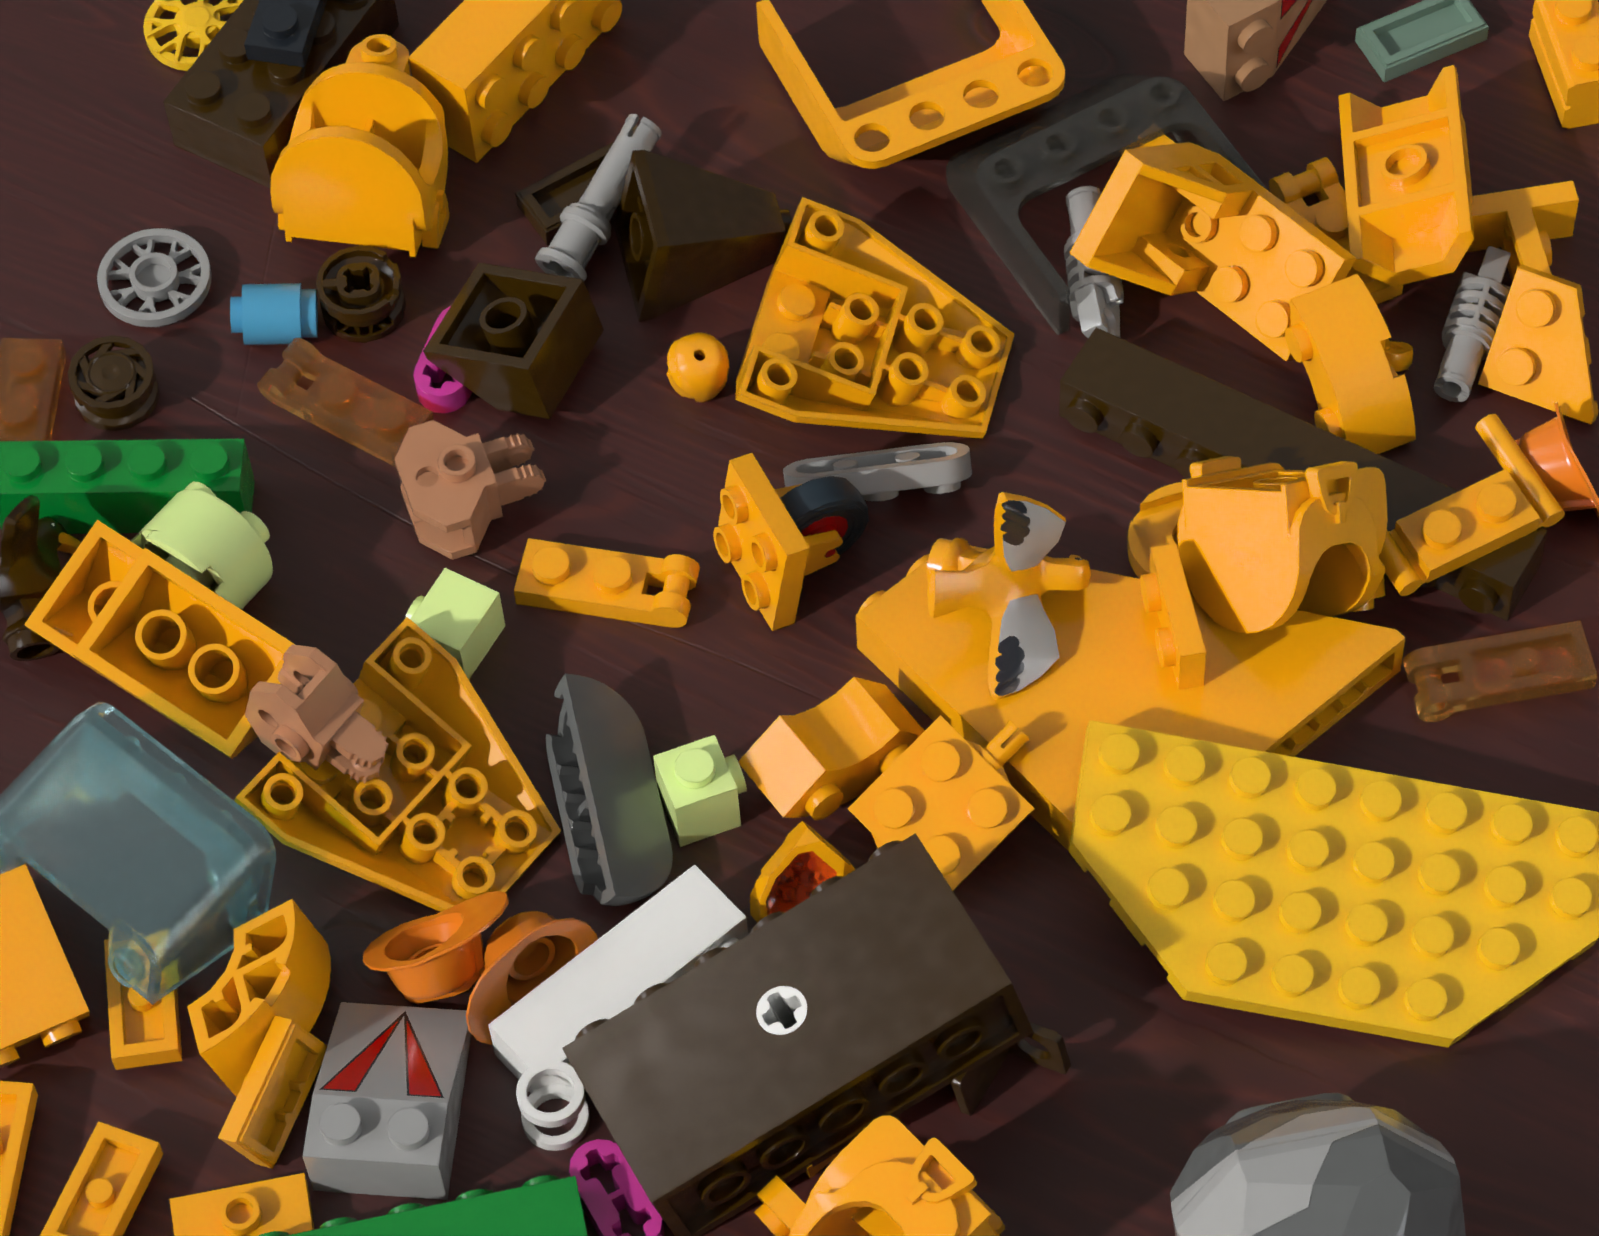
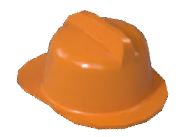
(1554, 460)
(437, 952)
(520, 958)

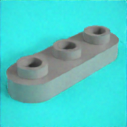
(885, 472)

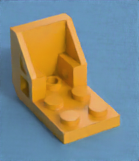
(1203, 226)

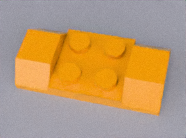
(1407, 183)

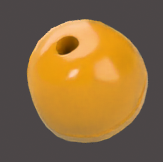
(698, 366)

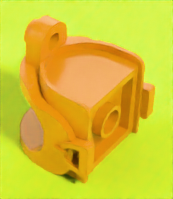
(365, 156)
(1281, 540)
(883, 1188)

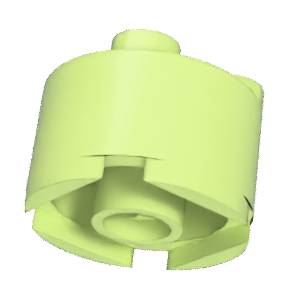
(211, 543)

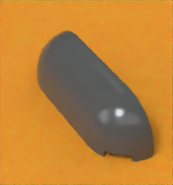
(607, 795)

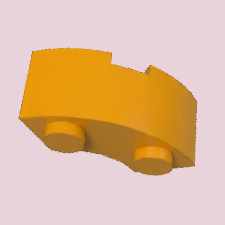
(1343, 349)
(831, 751)
(274, 970)

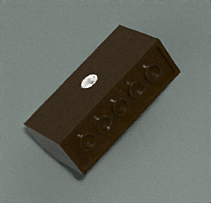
(798, 1037)

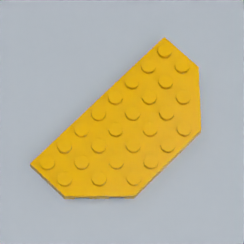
(1332, 883)

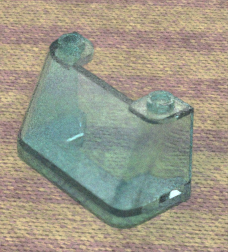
(138, 848)

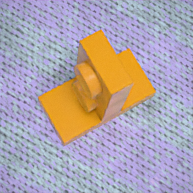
(1525, 222)

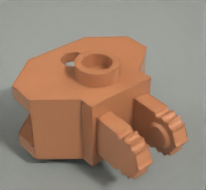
(454, 485)
(316, 716)

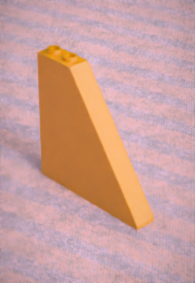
(1258, 690)

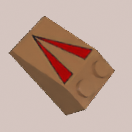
(1243, 41)

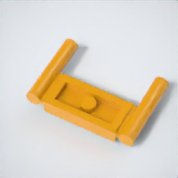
(1472, 519)

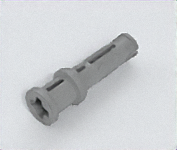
(587, 222)

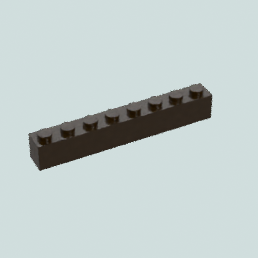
(1189, 418)

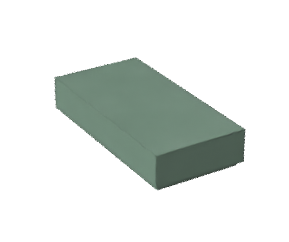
(1420, 35)

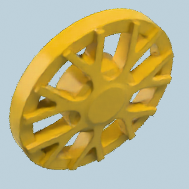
(194, 24)

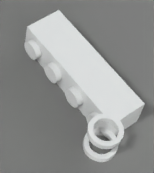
(603, 980)

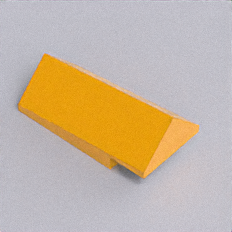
(160, 637)

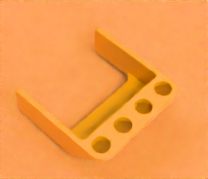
(930, 109)

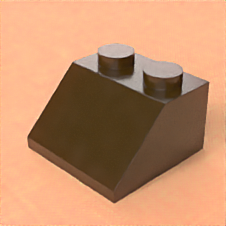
(517, 337)

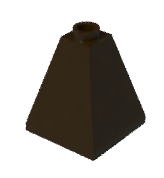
(691, 232)

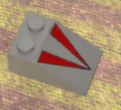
(388, 1101)

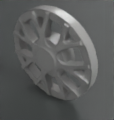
(154, 277)

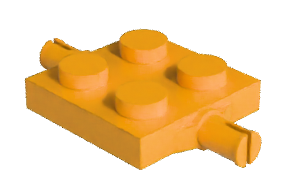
(949, 797)

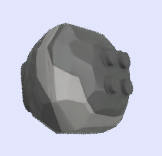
(1318, 1172)

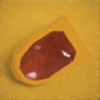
(796, 871)

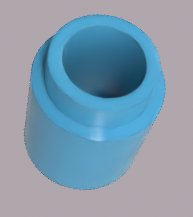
(274, 313)

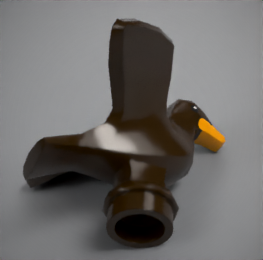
(26, 573)

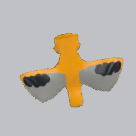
(1009, 587)

